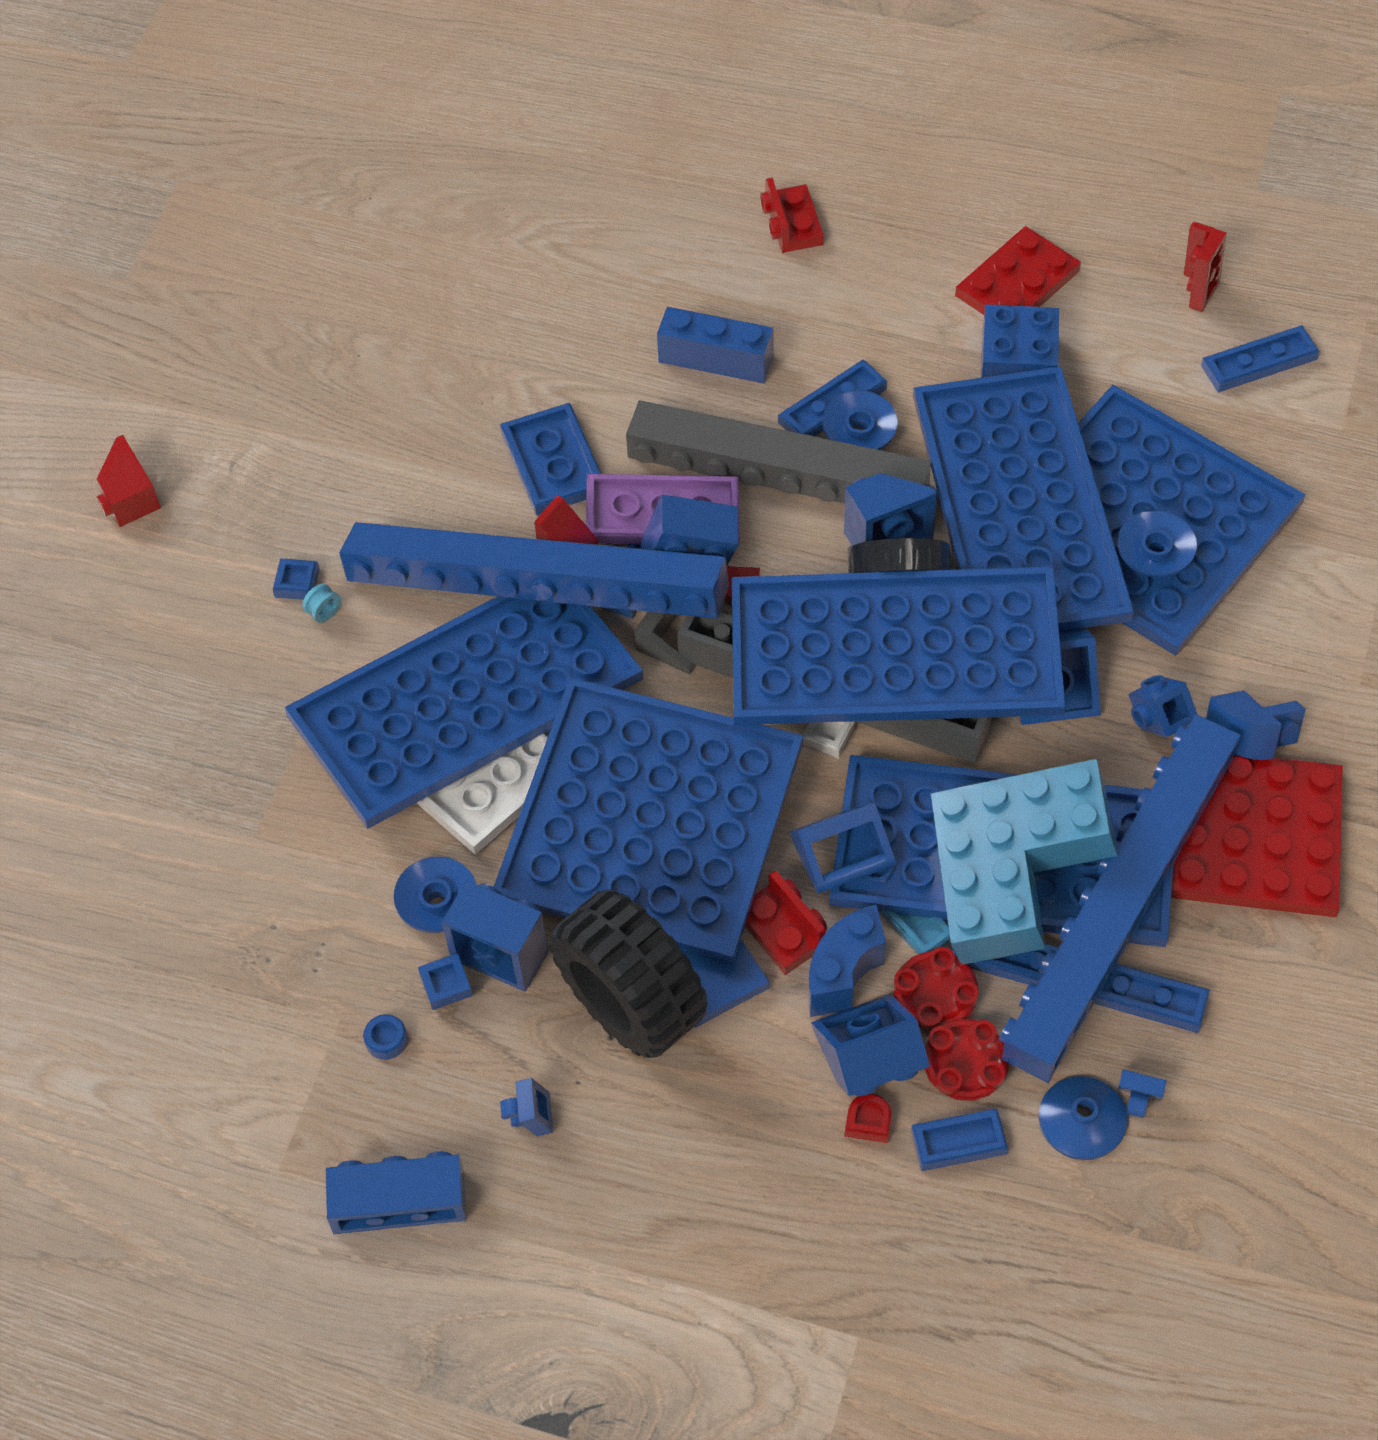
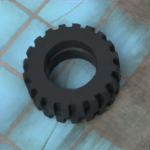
(628, 973)

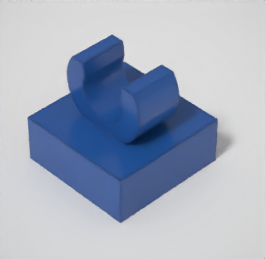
(1140, 1089)
(530, 1108)

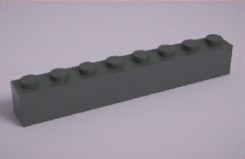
(760, 453)
(710, 646)

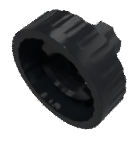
(899, 555)

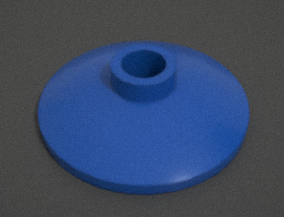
(863, 411)
(1160, 532)
(424, 882)
(1079, 1135)

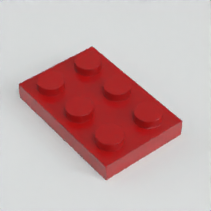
(1019, 273)

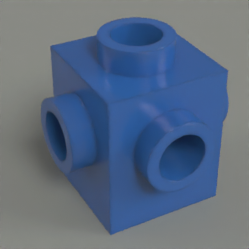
(1162, 705)

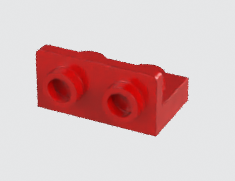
(792, 217)
(1203, 263)
(785, 923)

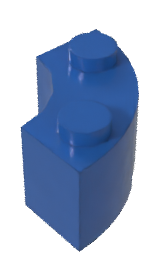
(842, 958)

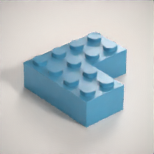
(1003, 833)

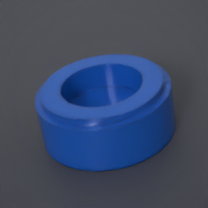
(385, 1036)

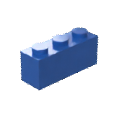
(715, 344)
(395, 1193)

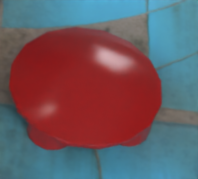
(936, 988)
(965, 1059)

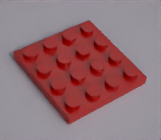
(1267, 839)

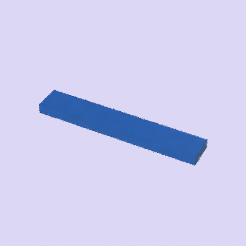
(1125, 990)

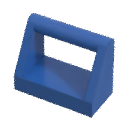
(835, 824)

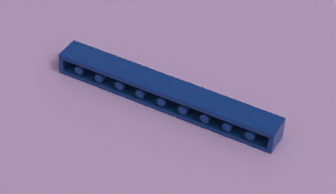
(536, 569)
(1119, 899)

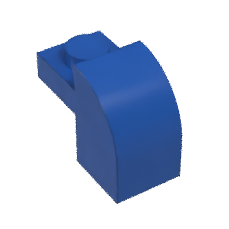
(1259, 726)

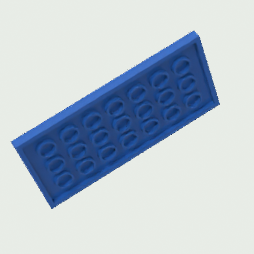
(1023, 488)
(896, 646)
(454, 700)
(916, 884)

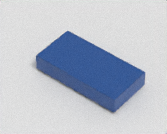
(959, 1139)

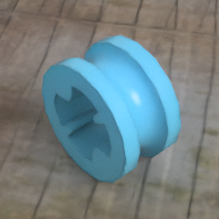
(321, 603)

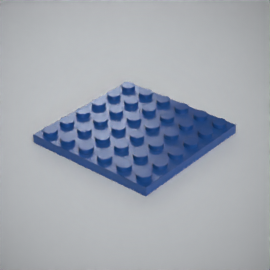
(1161, 465)
(653, 807)

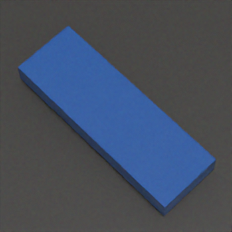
(1260, 358)
(807, 414)

